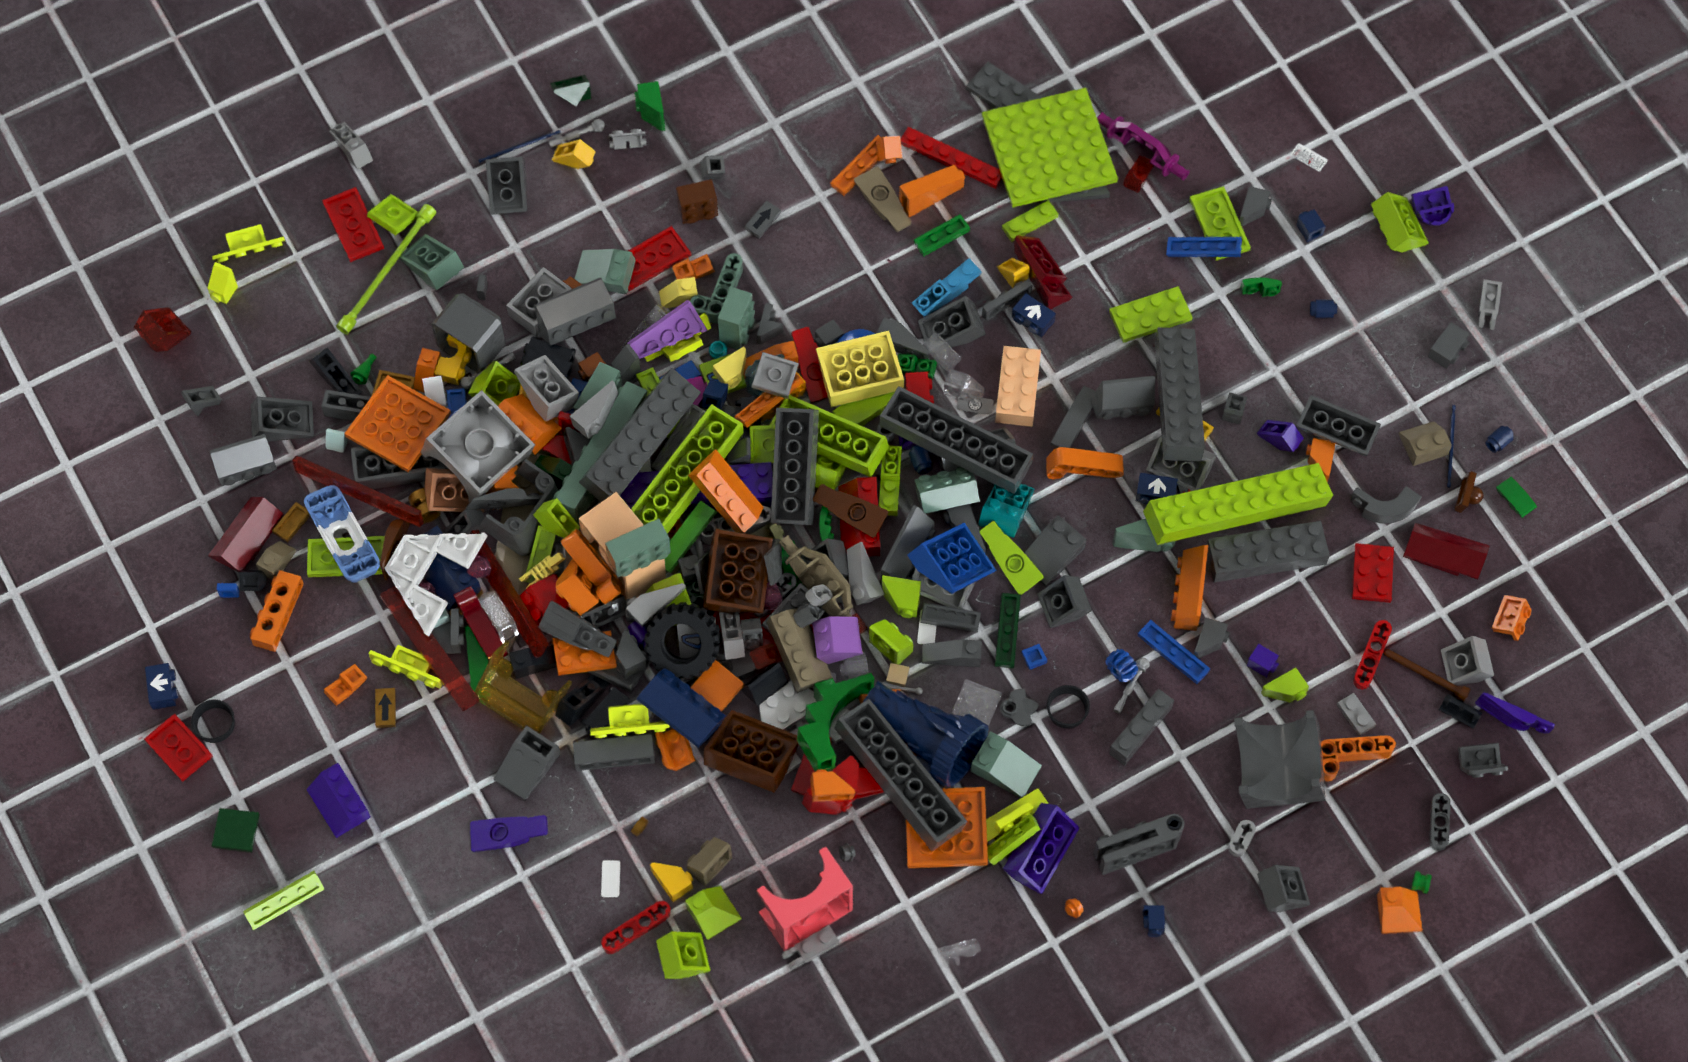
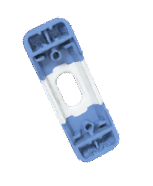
(331, 512)

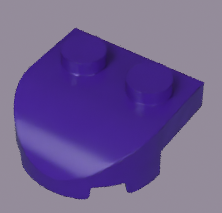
(1433, 206)

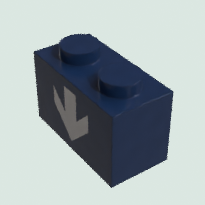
(1033, 315)
(1154, 487)
(161, 686)

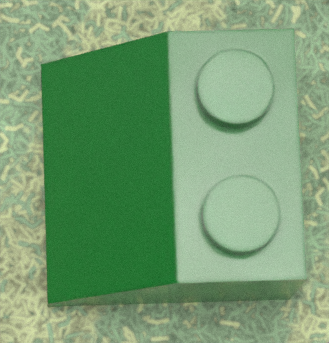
(649, 104)

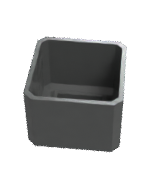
(472, 326)

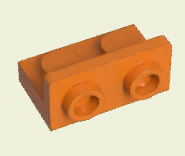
(1512, 616)
(674, 749)

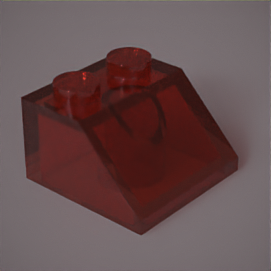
(161, 328)

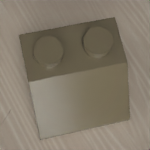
(1425, 443)
(709, 860)

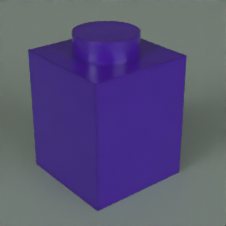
(1263, 661)

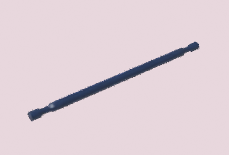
(519, 146)
(1451, 450)

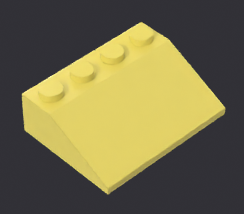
(860, 368)

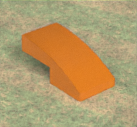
(696, 268)
(347, 683)

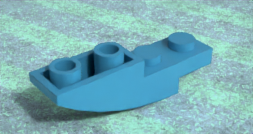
(947, 289)

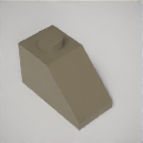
(275, 559)

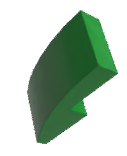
(1266, 286)
(911, 364)
(1516, 496)
(824, 525)

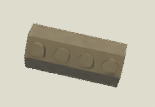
(797, 651)

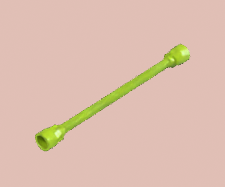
(348, 321)

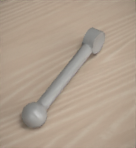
(918, 691)

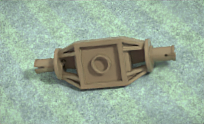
(819, 572)

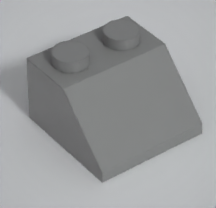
(1467, 661)

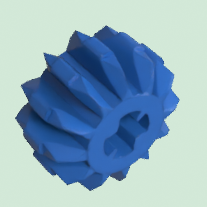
(1121, 665)

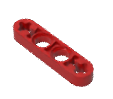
(1372, 654)
(634, 924)

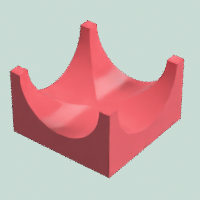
(799, 918)

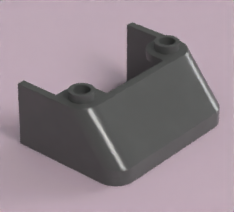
(515, 532)
(773, 562)

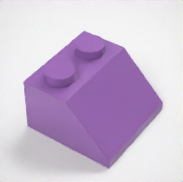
(837, 638)

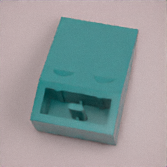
(1006, 508)

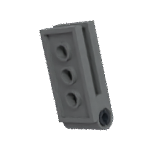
(1138, 843)

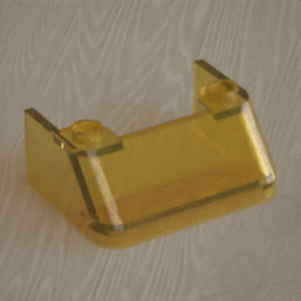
(512, 698)

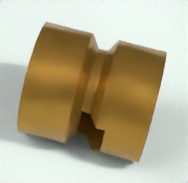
(418, 500)

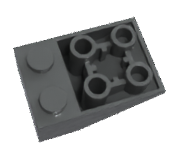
(527, 763)

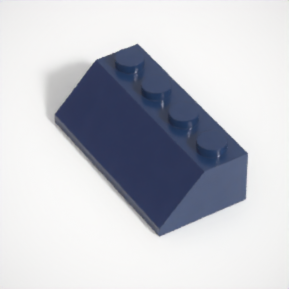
(448, 576)
(681, 707)

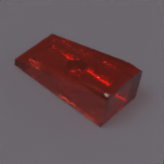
(1138, 174)
(765, 656)

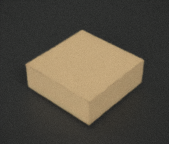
(897, 674)

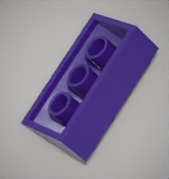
(1040, 854)

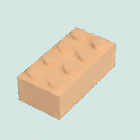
(1018, 386)

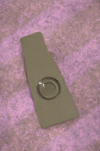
(882, 198)

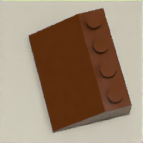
(736, 573)
(751, 751)

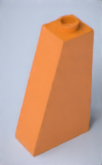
(930, 189)

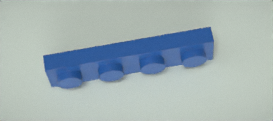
(1204, 247)
(1173, 652)

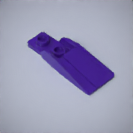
(1512, 715)
(505, 832)

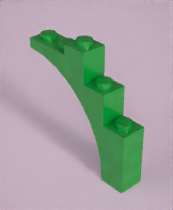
(830, 700)

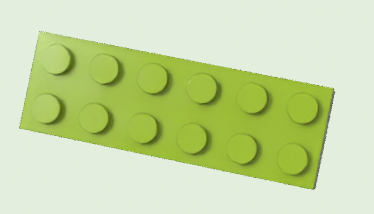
(844, 440)

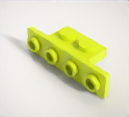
(247, 240)
(683, 346)
(408, 663)
(628, 719)
(1014, 813)

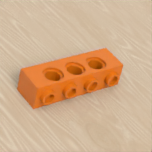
(270, 638)

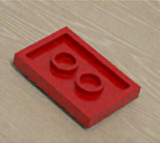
(1372, 573)
(178, 747)

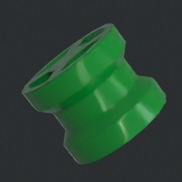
(1421, 882)

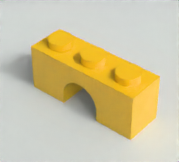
(453, 368)

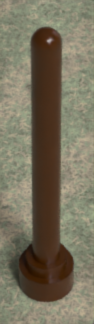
(1461, 692)

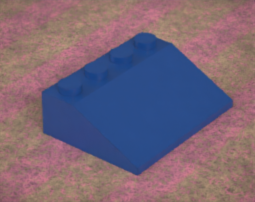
(952, 559)

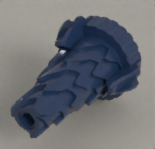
(941, 740)

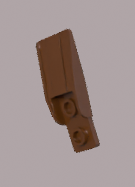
(852, 510)
(393, 536)

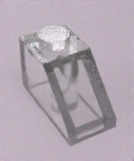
(963, 387)

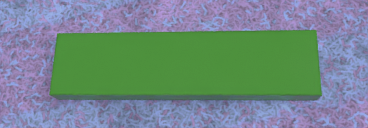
(688, 534)

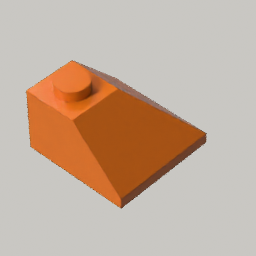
(1399, 910)

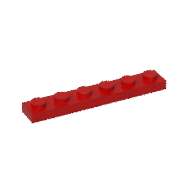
(950, 156)

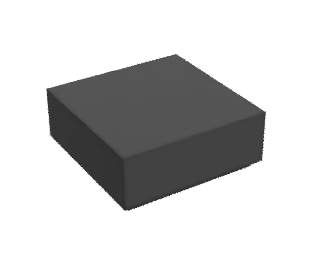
(482, 287)

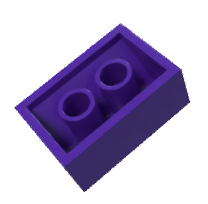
(337, 800)

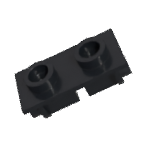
(1460, 711)

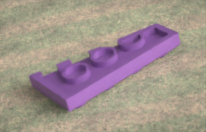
(673, 327)

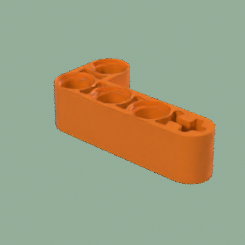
(1084, 462)
(593, 565)
(1357, 753)

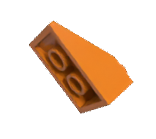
(576, 589)

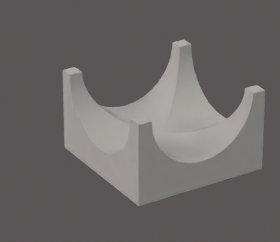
(478, 445)

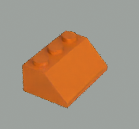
(529, 421)

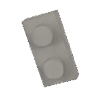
(1356, 714)

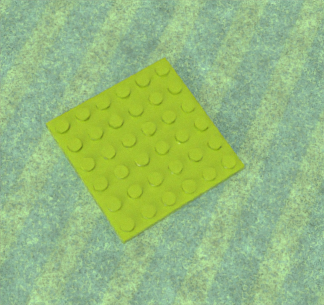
(1049, 147)

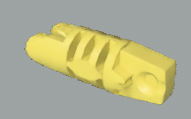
(544, 568)

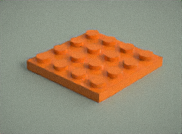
(397, 423)
(963, 849)

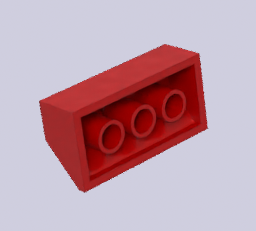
(867, 490)

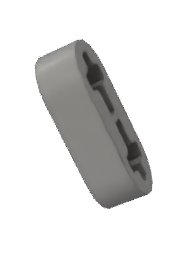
(818, 595)
(1238, 836)

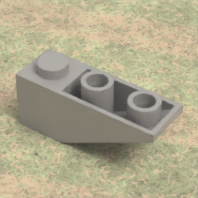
(351, 145)

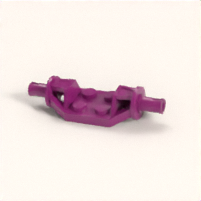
(1131, 130)

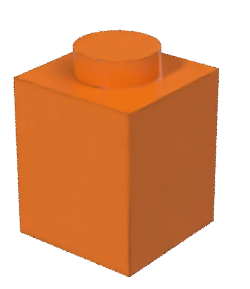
(889, 149)

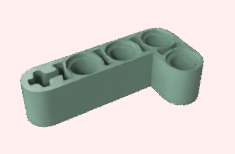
(722, 288)

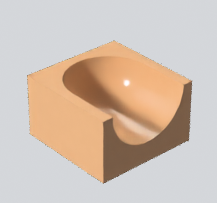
(610, 521)

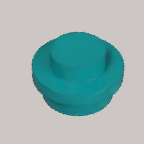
(717, 349)

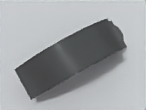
(1386, 511)

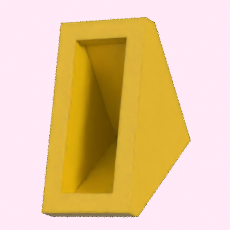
(1014, 271)

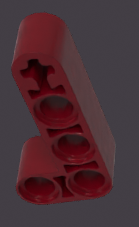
(478, 621)

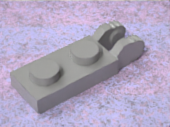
(1489, 302)
(812, 947)

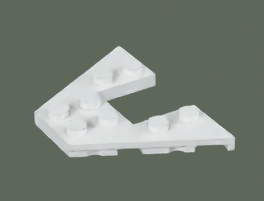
(413, 560)
(788, 708)

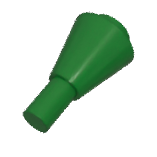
(361, 373)

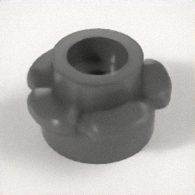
(847, 852)

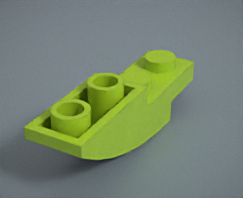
(890, 480)

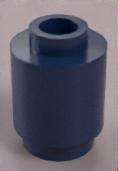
(1323, 308)
(1499, 439)
(920, 460)

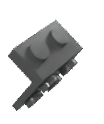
(449, 634)
(1481, 759)

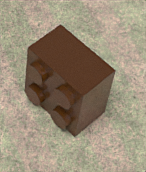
(697, 201)

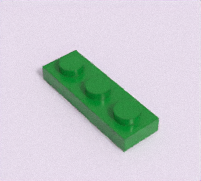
(941, 235)

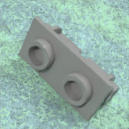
(620, 139)

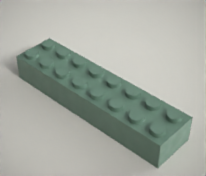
(573, 495)

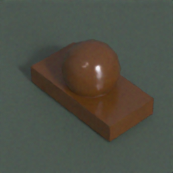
(1468, 493)

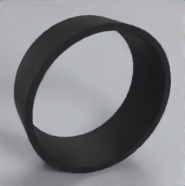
(1068, 689)
(203, 707)

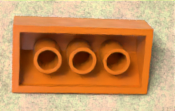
(726, 492)
(1190, 588)

